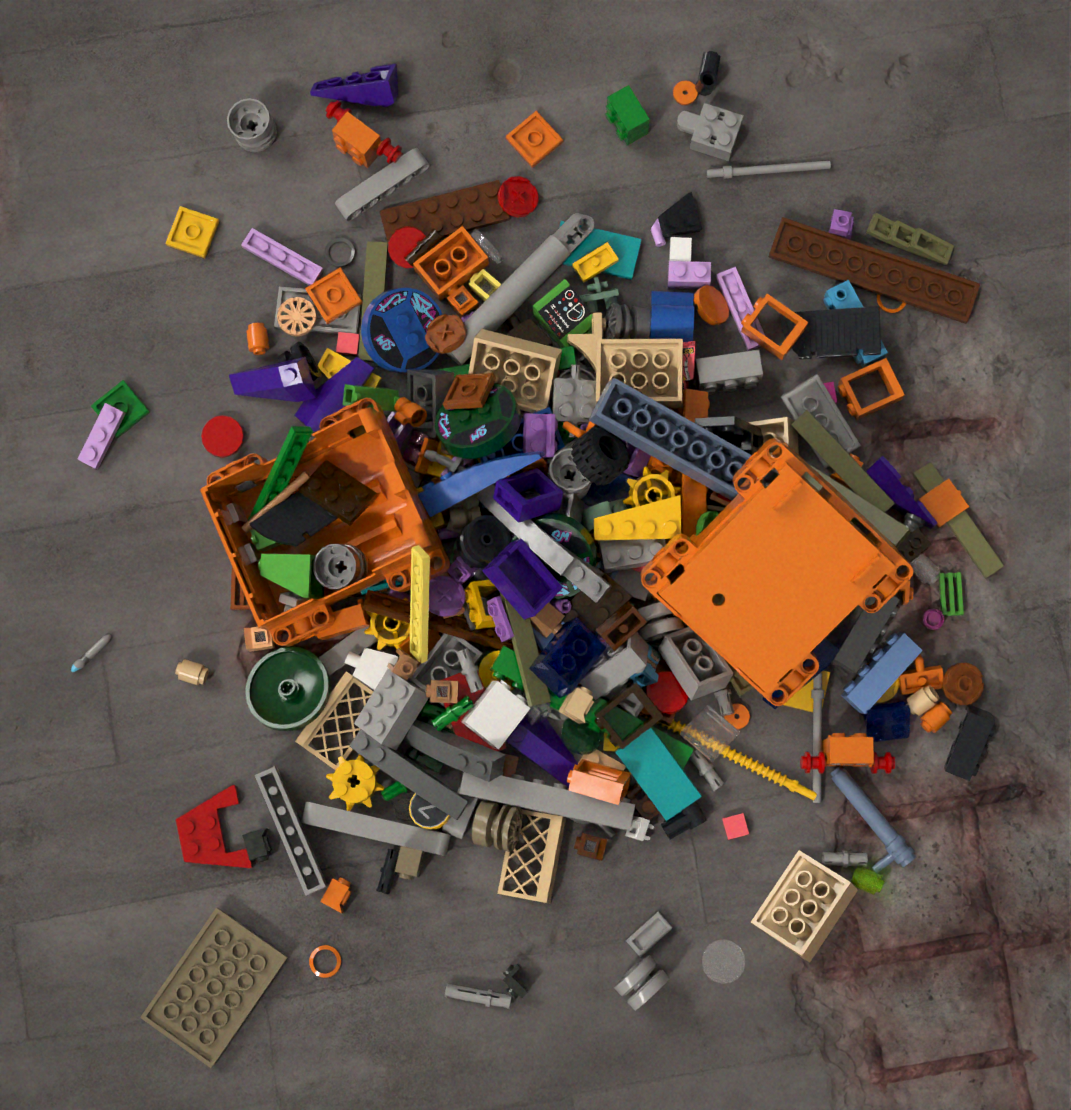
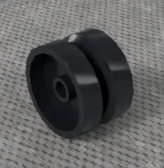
(482, 540)

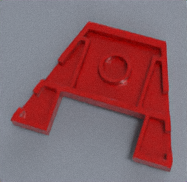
(203, 836)

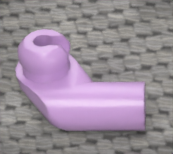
(657, 234)

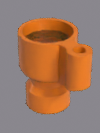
(409, 412)

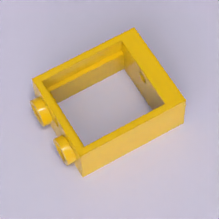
(475, 604)

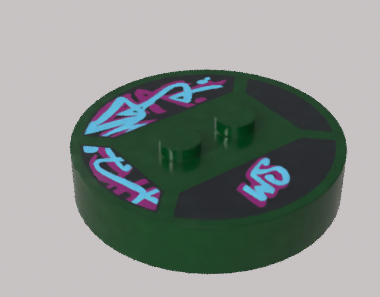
(479, 431)
(574, 538)

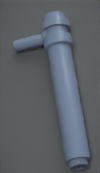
(893, 842)

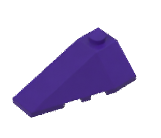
(371, 88)
(277, 381)
(331, 393)
(888, 479)
(543, 748)

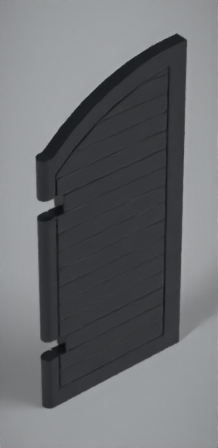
(837, 332)
(292, 520)

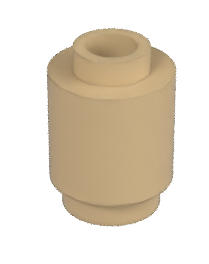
(192, 672)
(922, 700)

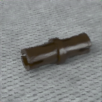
(423, 246)

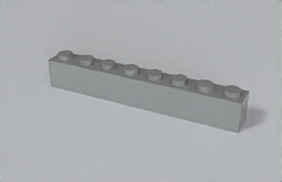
(548, 799)

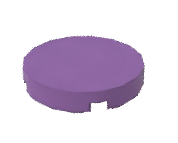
(445, 596)

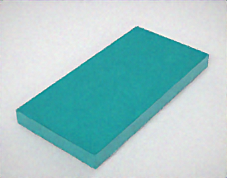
(624, 247)
(659, 774)

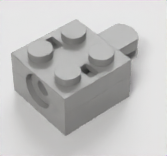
(712, 130)

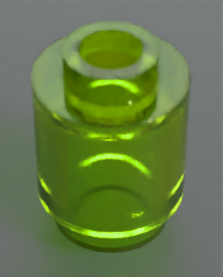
(867, 880)

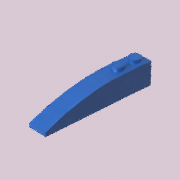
(471, 480)

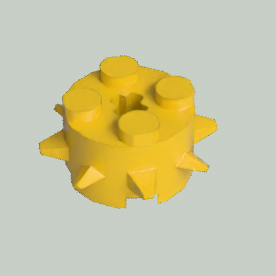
(656, 483)
(386, 635)
(343, 788)

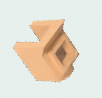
(258, 639)

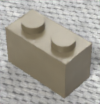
(409, 862)

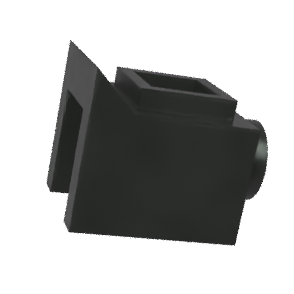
(257, 845)

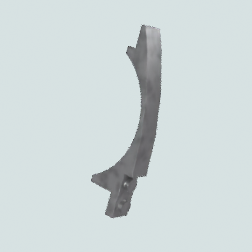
(562, 560)

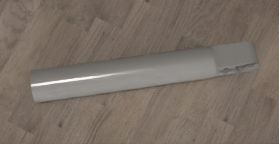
(524, 282)

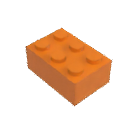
(451, 263)

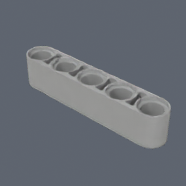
(382, 184)

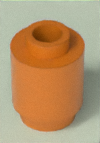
(257, 338)
(935, 717)

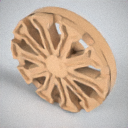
(296, 316)

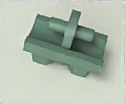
(609, 295)

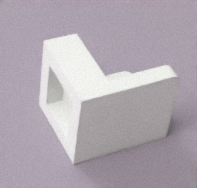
(680, 249)

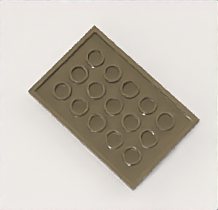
(214, 987)

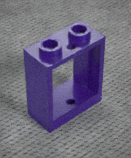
(508, 490)

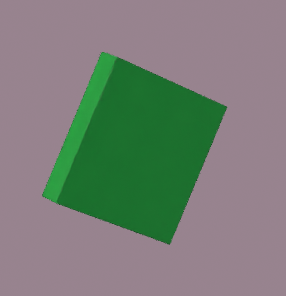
(125, 400)

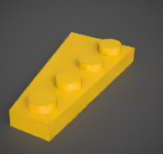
(647, 521)

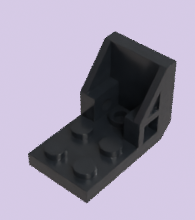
(735, 431)

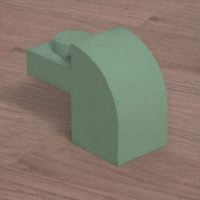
(600, 510)

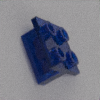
(887, 721)

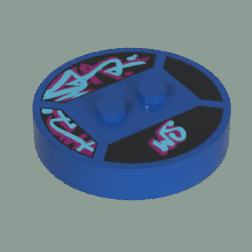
(396, 329)

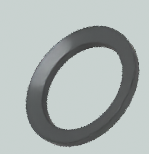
(333, 241)

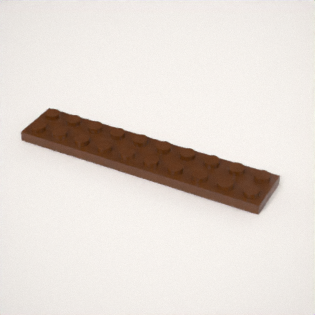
(874, 270)

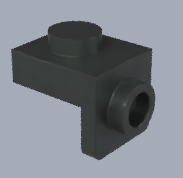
(515, 987)

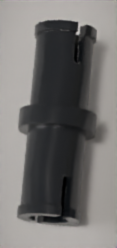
(388, 871)

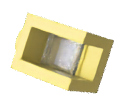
(483, 284)

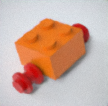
(358, 139)
(847, 751)

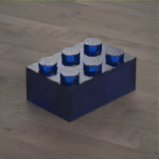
(567, 657)

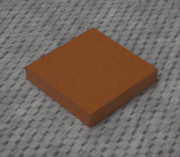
(469, 391)

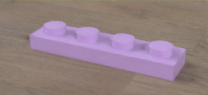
(282, 257)
(738, 303)

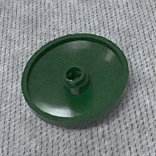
(288, 689)

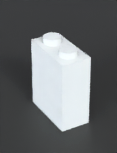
(496, 714)

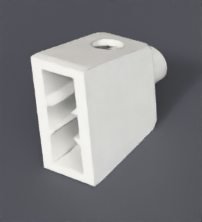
(370, 666)

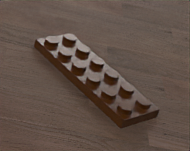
(446, 213)

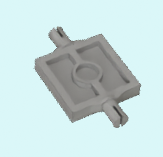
(574, 398)

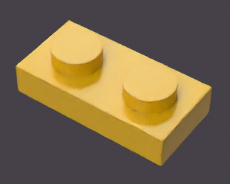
(595, 262)

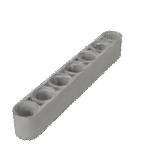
(375, 828)

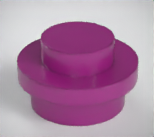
(933, 619)

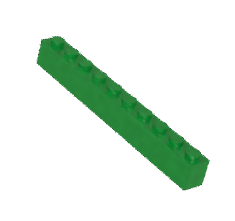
(623, 723)

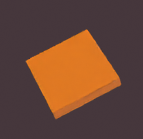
(534, 139)
(333, 295)

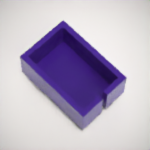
(522, 579)

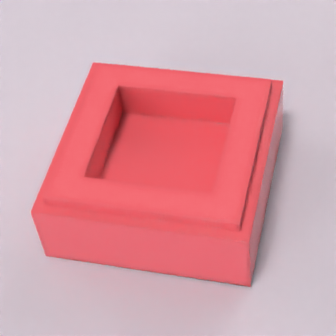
(347, 343)
(735, 826)

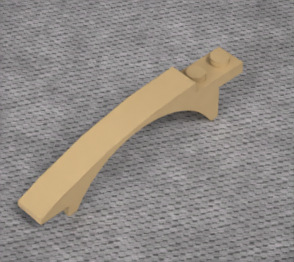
(588, 342)

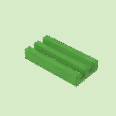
(950, 576)

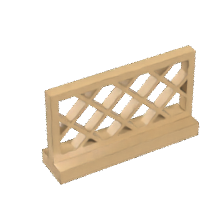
(337, 693)
(549, 862)

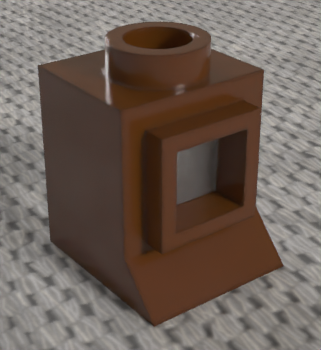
(590, 846)

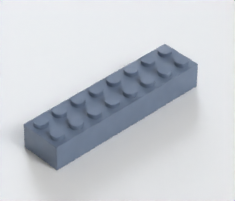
(669, 437)

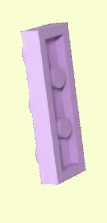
(101, 436)

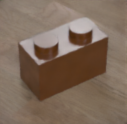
(621, 626)

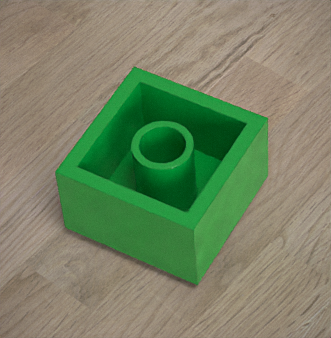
(627, 115)

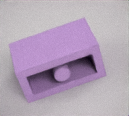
(688, 274)

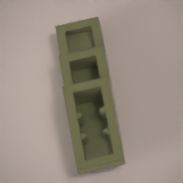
(910, 239)

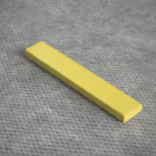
(419, 603)

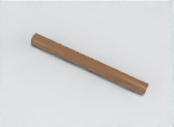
(278, 499)

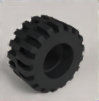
(600, 456)

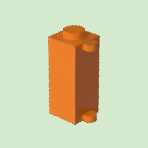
(346, 621)

